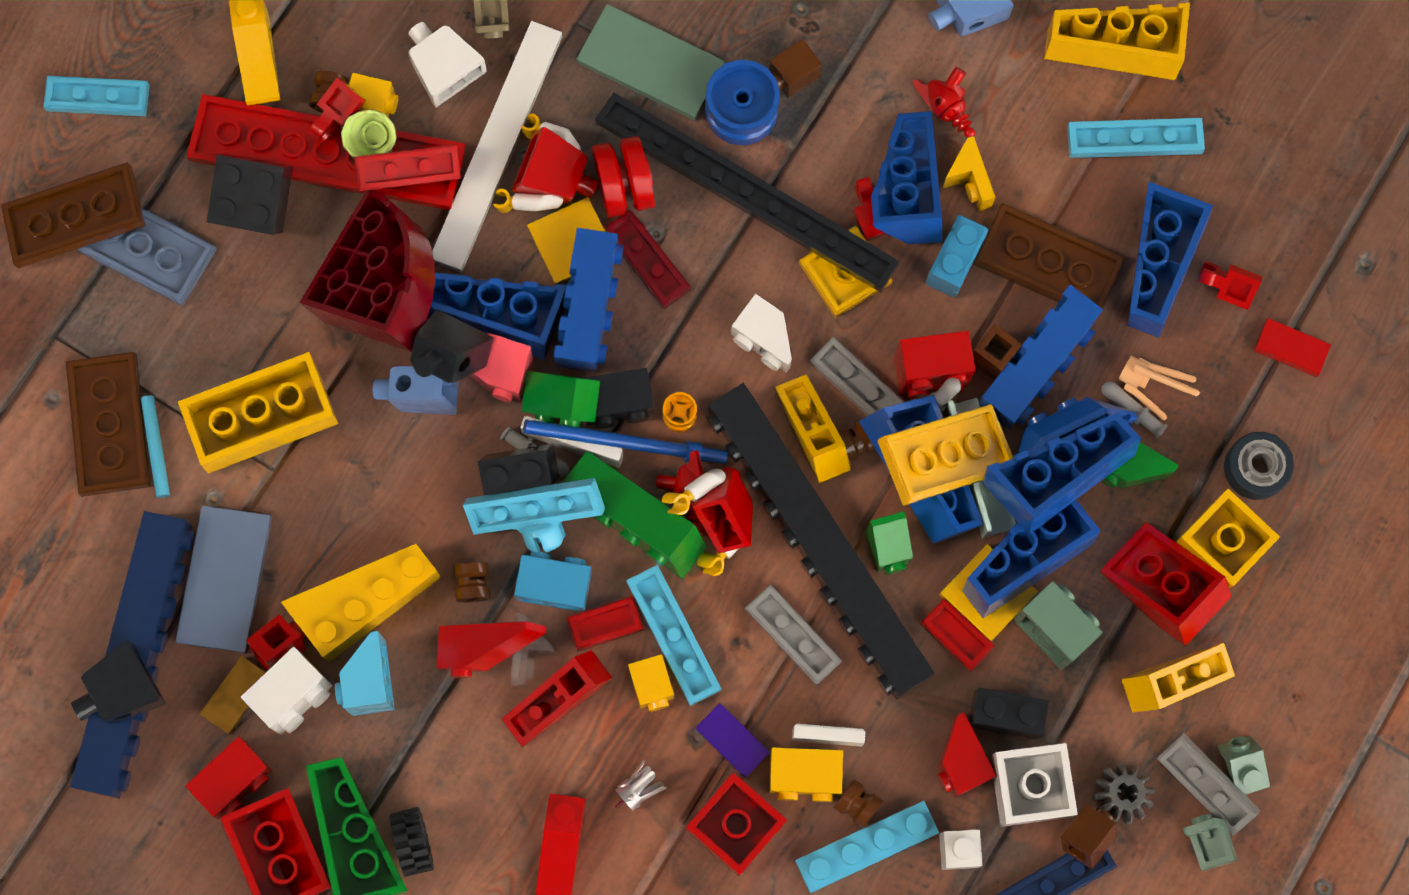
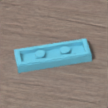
(96, 96)

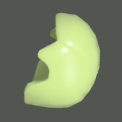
(368, 133)

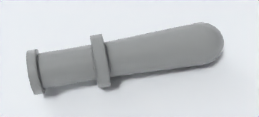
(947, 392)
(1123, 400)
(520, 442)

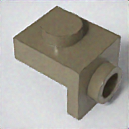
(491, 17)

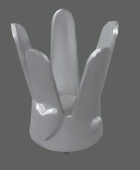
(632, 789)

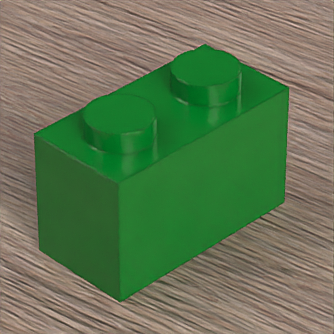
(560, 397)

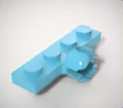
(535, 511)

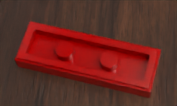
(407, 167)

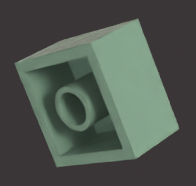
(1058, 625)

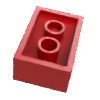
(1167, 583)

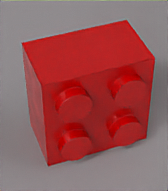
(930, 360)
(736, 824)

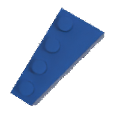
(1166, 248)
(588, 300)
(505, 309)
(941, 515)
(1028, 558)

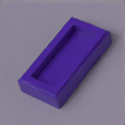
(732, 740)

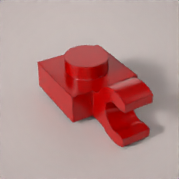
(338, 104)
(864, 212)
(1234, 286)

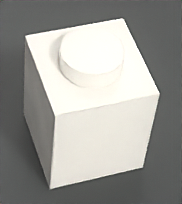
(960, 849)

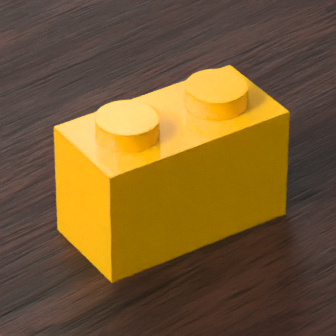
(806, 773)

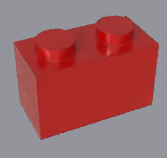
(229, 778)

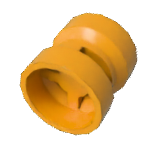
(679, 406)

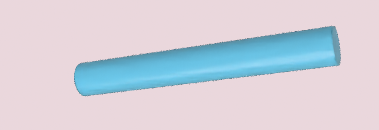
(155, 446)

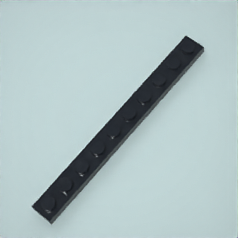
(749, 193)

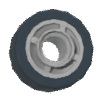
(1272, 452)

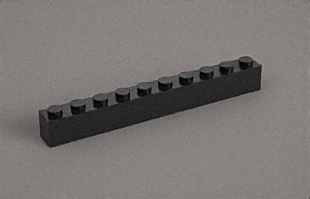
(819, 541)

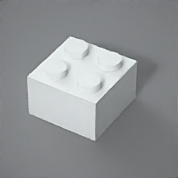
(287, 692)
(1033, 784)

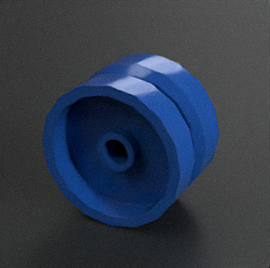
(742, 102)

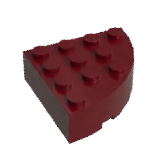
(376, 275)

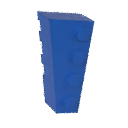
(1041, 357)
(1053, 476)

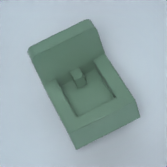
(1245, 764)
(1211, 842)

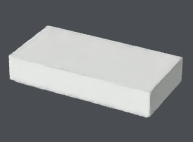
(828, 735)

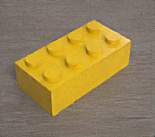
(257, 412)

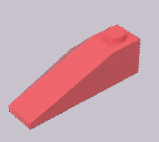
(505, 369)

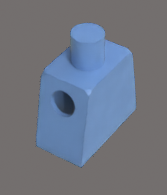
(970, 15)
(416, 393)

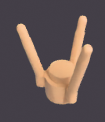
(1139, 371)

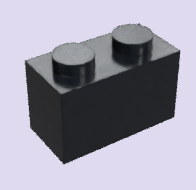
(623, 397)
(518, 469)
(1008, 713)

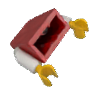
(548, 171)
(723, 510)

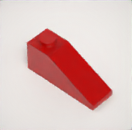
(482, 646)
(557, 697)
(560, 845)

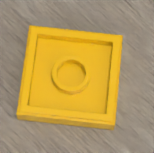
(556, 235)
(835, 286)
(997, 620)

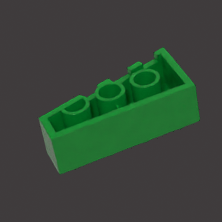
(641, 517)
(350, 841)

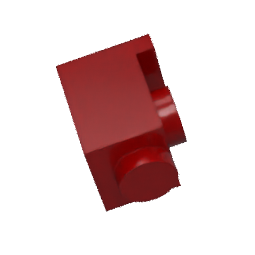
(275, 640)

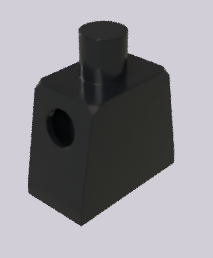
(449, 348)
(118, 687)

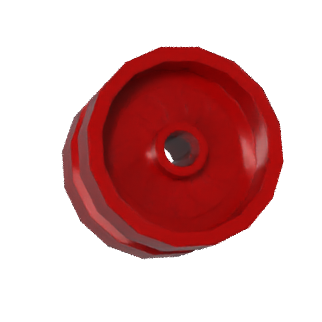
(623, 176)

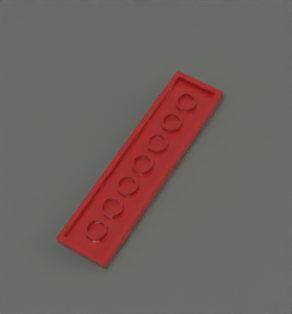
(286, 139)

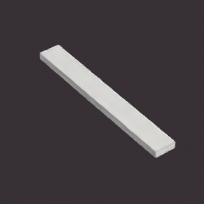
(496, 146)

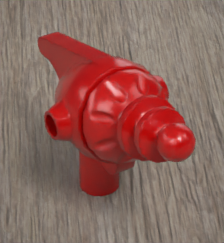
(947, 100)
(686, 474)

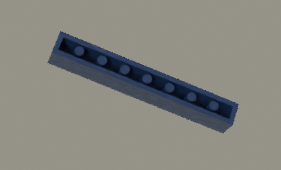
(141, 620)

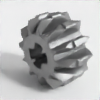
(1123, 780)

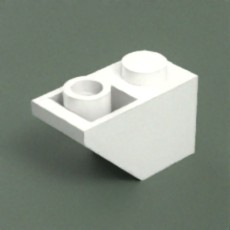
(765, 332)

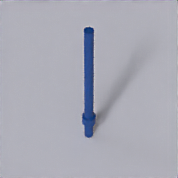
(624, 441)

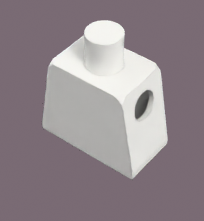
(443, 62)

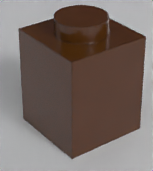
(795, 68)
(995, 351)
(1089, 835)

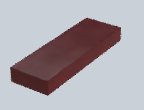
(648, 260)

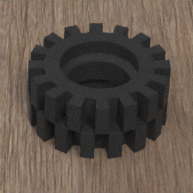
(411, 842)

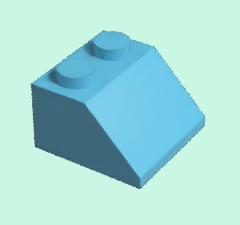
(366, 679)

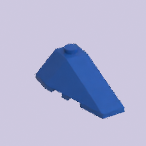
(908, 186)

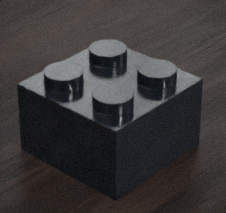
(249, 194)

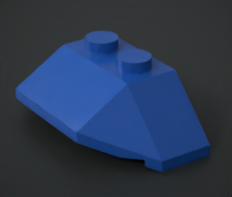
(1067, 420)

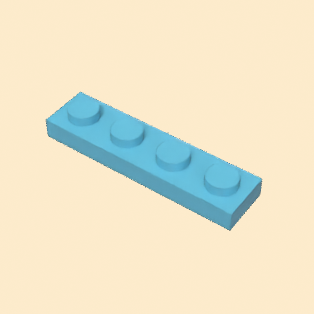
(1135, 138)
(673, 635)
(866, 847)

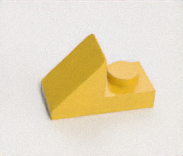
(971, 169)

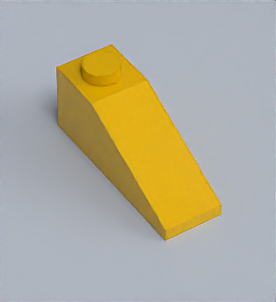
(255, 50)
(813, 429)
(1177, 678)

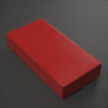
(1292, 347)
(605, 623)
(957, 634)

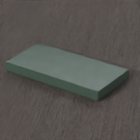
(649, 61)

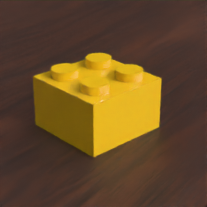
(1228, 537)

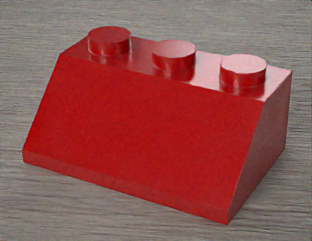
(274, 848)

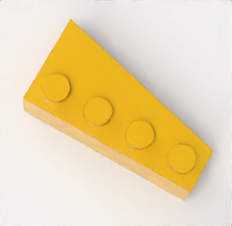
(1121, 39)
(358, 601)

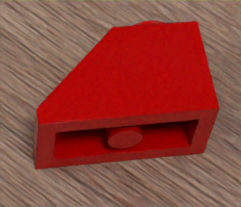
(963, 759)

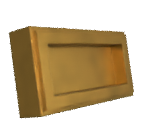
(226, 705)

